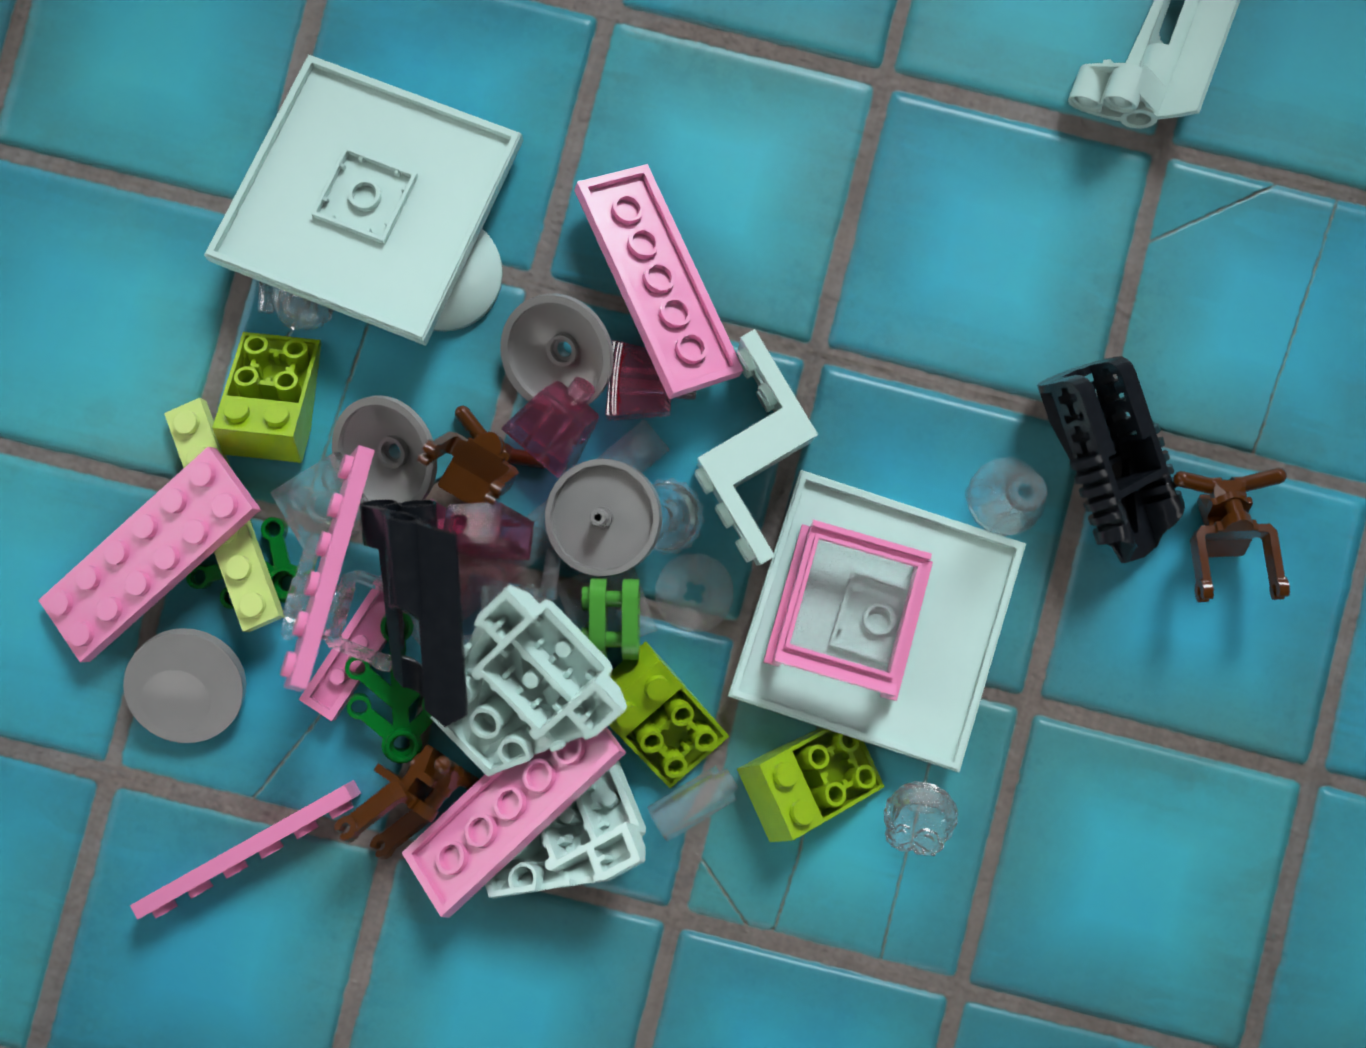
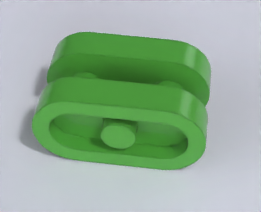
(597, 600)

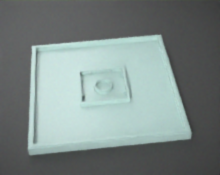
(365, 199)
(951, 642)

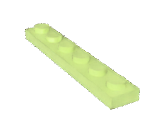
(240, 556)

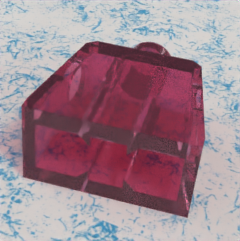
(556, 424)
(489, 531)

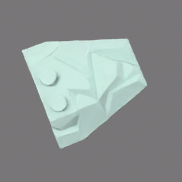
(530, 684)
(583, 845)

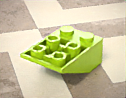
(269, 398)
(663, 717)
(808, 782)

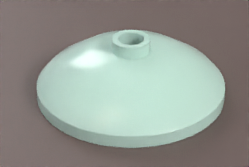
(475, 288)

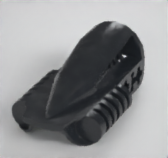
(1114, 455)

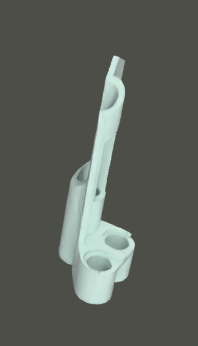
(1159, 77)

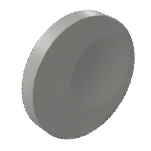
(603, 517)
(184, 685)

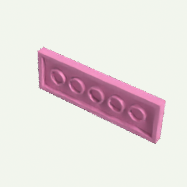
(658, 280)
(149, 554)
(502, 817)

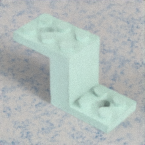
(755, 447)

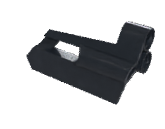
(424, 580)

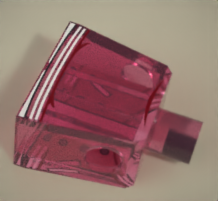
(635, 386)

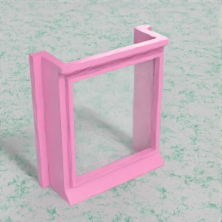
(850, 608)

